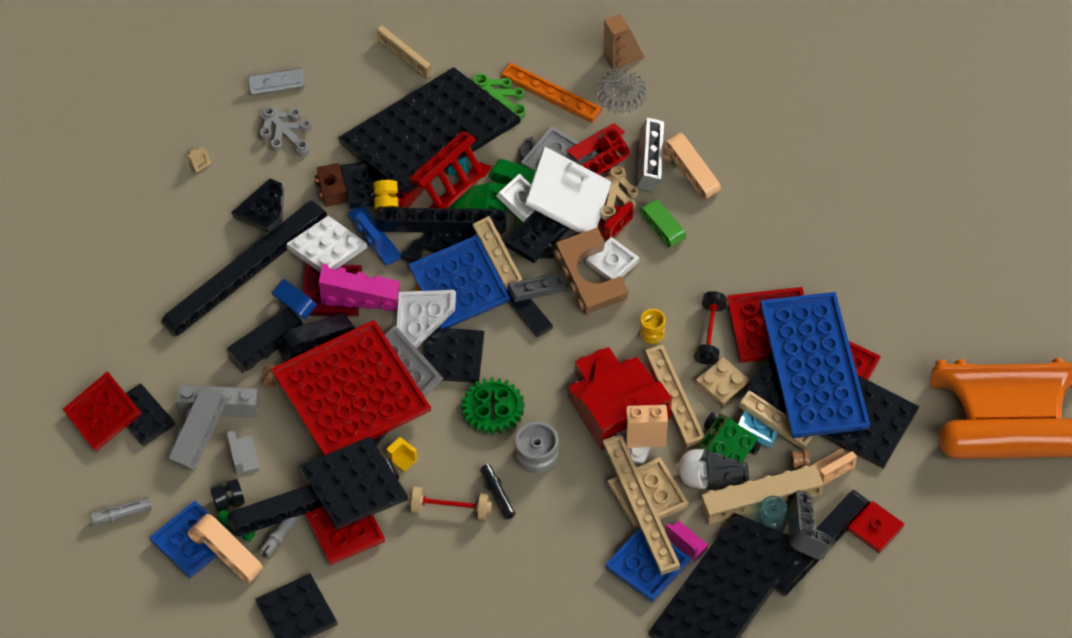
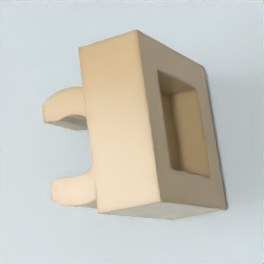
(199, 159)

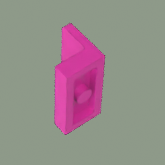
(685, 540)

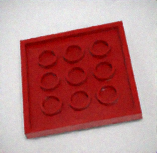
(749, 323)

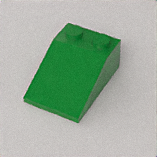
(481, 197)

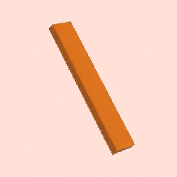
(552, 93)

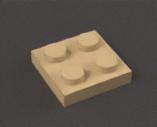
(723, 382)

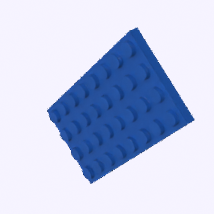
(814, 365)

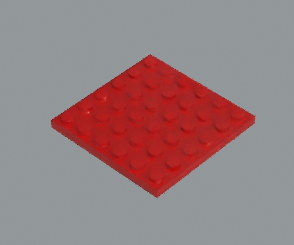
(351, 389)

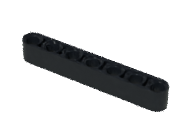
(437, 219)
(835, 526)

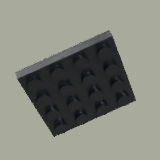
(353, 483)

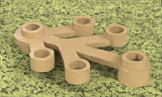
(617, 175)

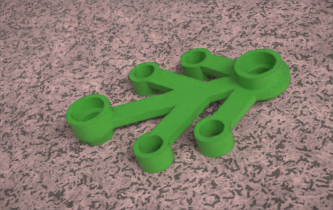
(486, 84)

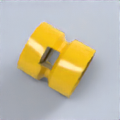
(385, 192)
(652, 326)

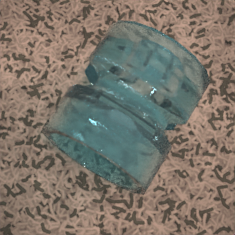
(773, 512)

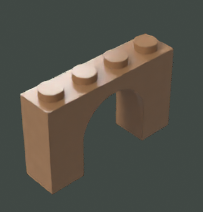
(589, 295)

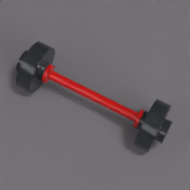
(707, 353)

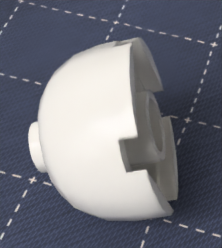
(694, 469)

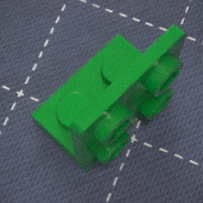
(728, 439)

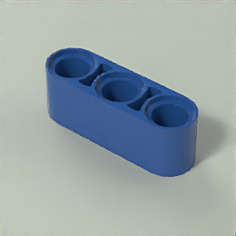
(294, 299)

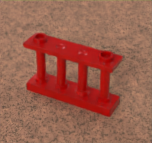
(442, 159)

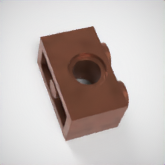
(331, 185)

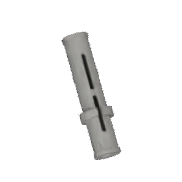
(117, 512)
(275, 538)

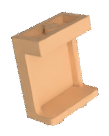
(646, 426)

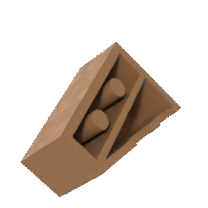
(619, 43)

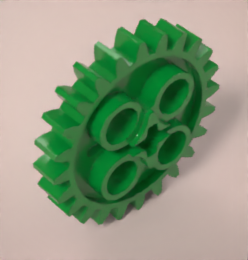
(511, 405)

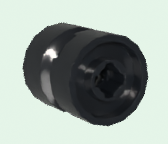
(220, 496)

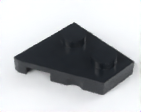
(725, 471)

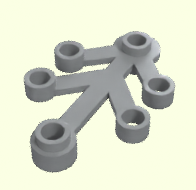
(271, 115)

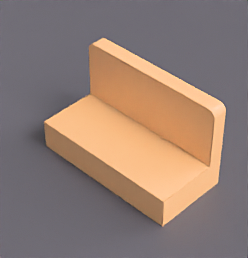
(835, 465)

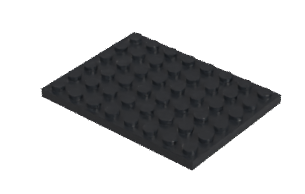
(423, 123)

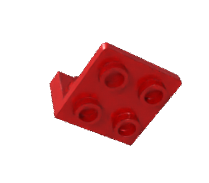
(616, 224)

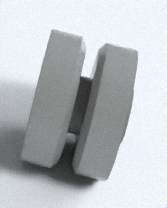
(537, 447)

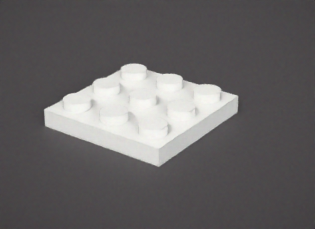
(326, 244)

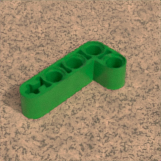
(505, 171)

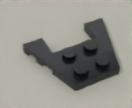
(432, 242)

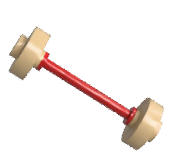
(417, 499)

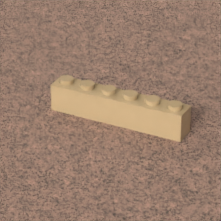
(748, 497)

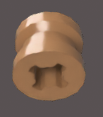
(269, 380)
(799, 459)

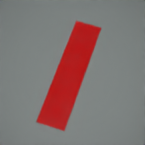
(591, 143)

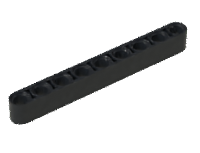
(277, 509)

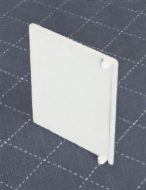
(567, 192)

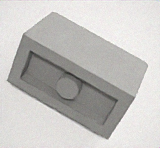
(243, 453)

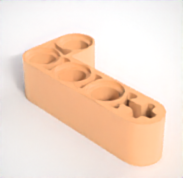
(691, 165)
(226, 547)

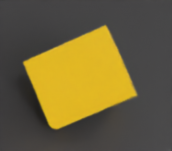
(402, 454)

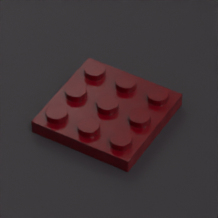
(312, 290)

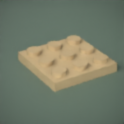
(661, 488)

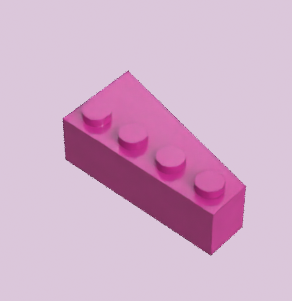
(357, 290)

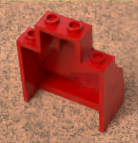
(609, 388)

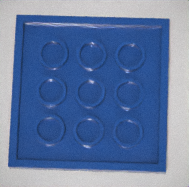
(468, 272)

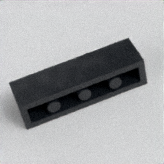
(262, 340)

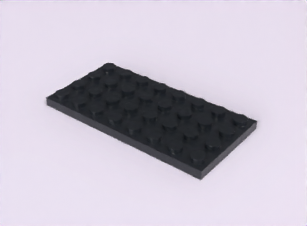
(886, 411)
(728, 583)

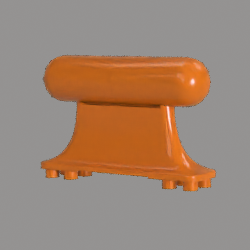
(1007, 409)

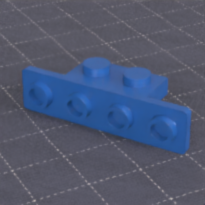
(374, 237)

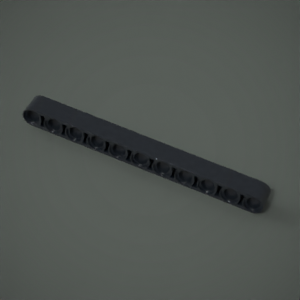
(241, 269)

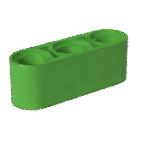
(662, 223)

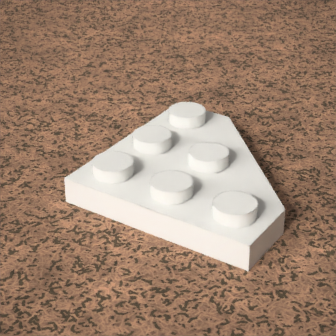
(423, 312)

